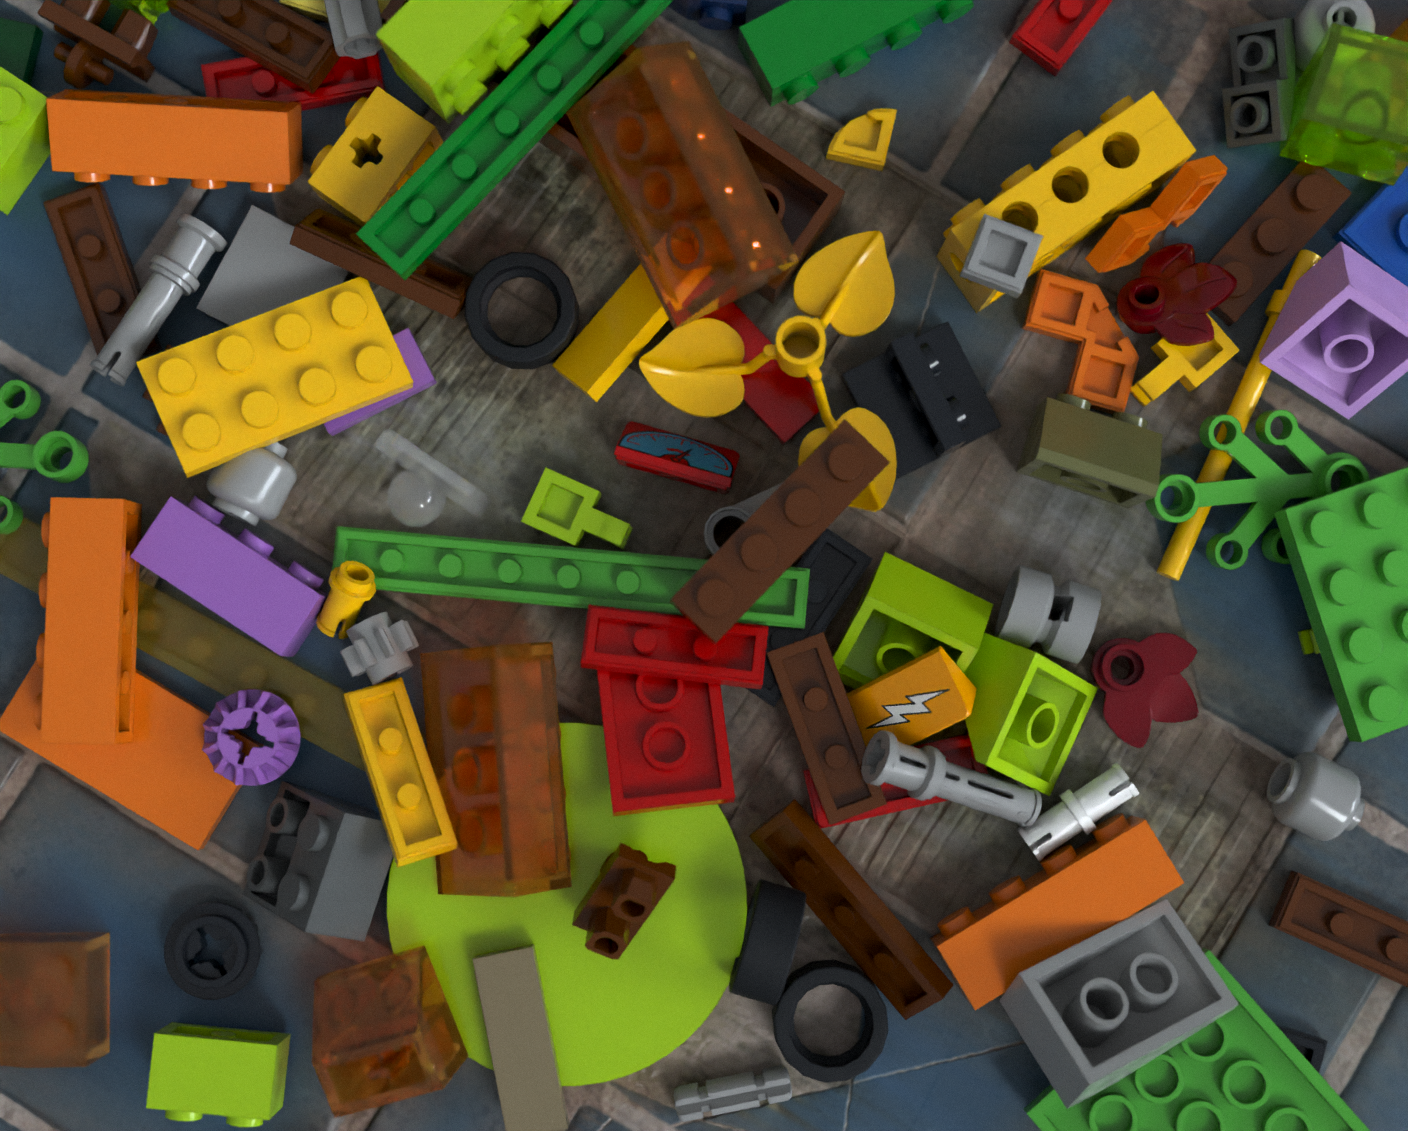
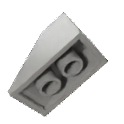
(1115, 1002)

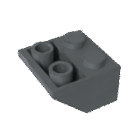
(320, 863)

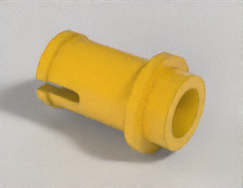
(350, 588)

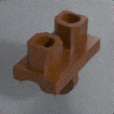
(124, 46)
(621, 900)

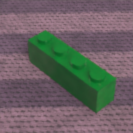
(816, 38)

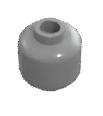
(1317, 16)
(253, 484)
(1315, 796)

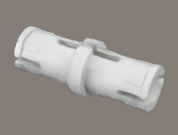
(1078, 811)

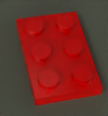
(664, 743)

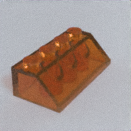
(681, 182)
(498, 768)

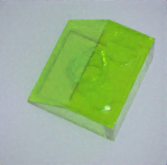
(1353, 106)

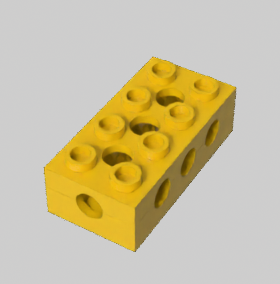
(1076, 188)

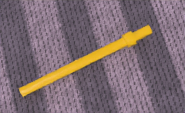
(1241, 408)

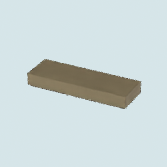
(520, 1040)

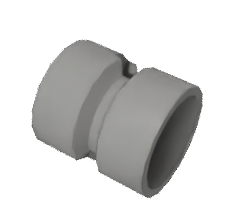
(1026, 611)

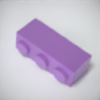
(232, 574)

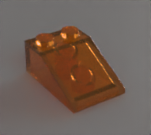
(54, 999)

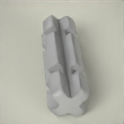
(732, 1093)

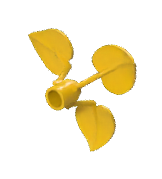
(843, 286)

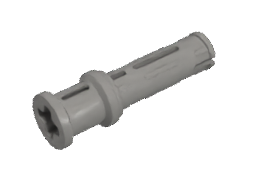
(172, 275)
(928, 775)

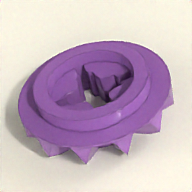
(275, 722)

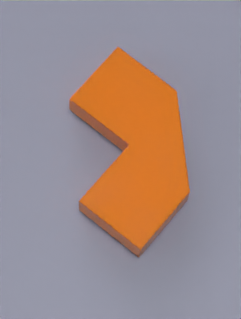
(1178, 201)
(1081, 315)

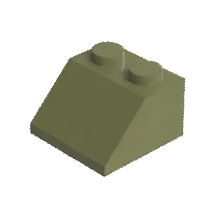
(1092, 452)

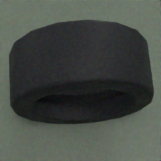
(507, 268)
(768, 942)
(851, 1062)

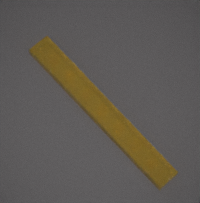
(209, 650)

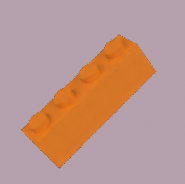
(175, 138)
(89, 621)
(1055, 908)

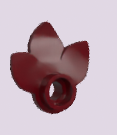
(1181, 296)
(1151, 687)

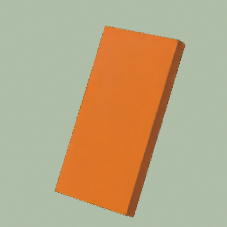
(157, 775)

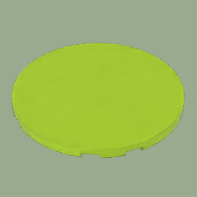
(601, 1010)

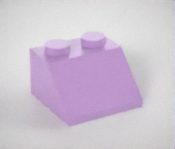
(1341, 332)

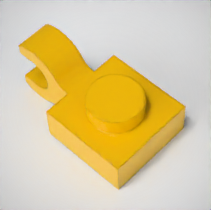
(1184, 363)

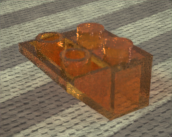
(383, 1033)

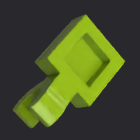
(569, 510)

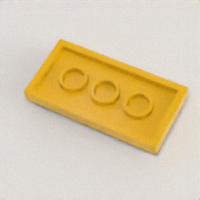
(275, 375)

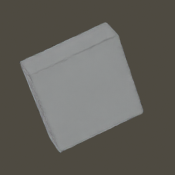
(1001, 256)

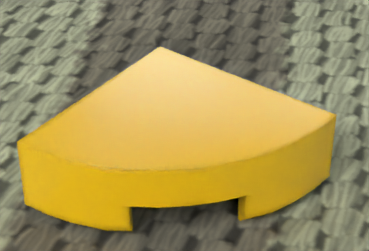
(864, 140)

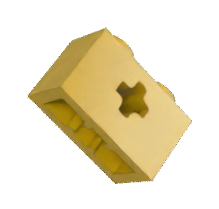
(373, 127)

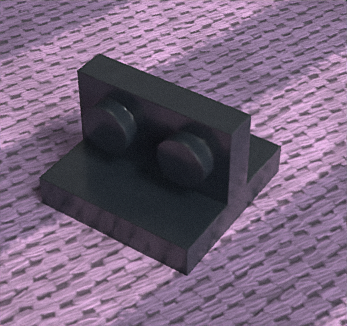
(924, 397)

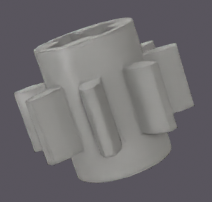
(379, 648)

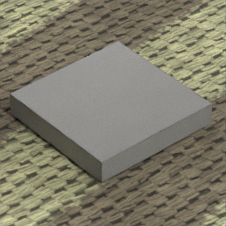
(265, 272)

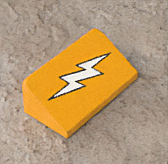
(914, 699)

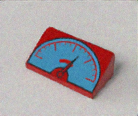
(677, 457)

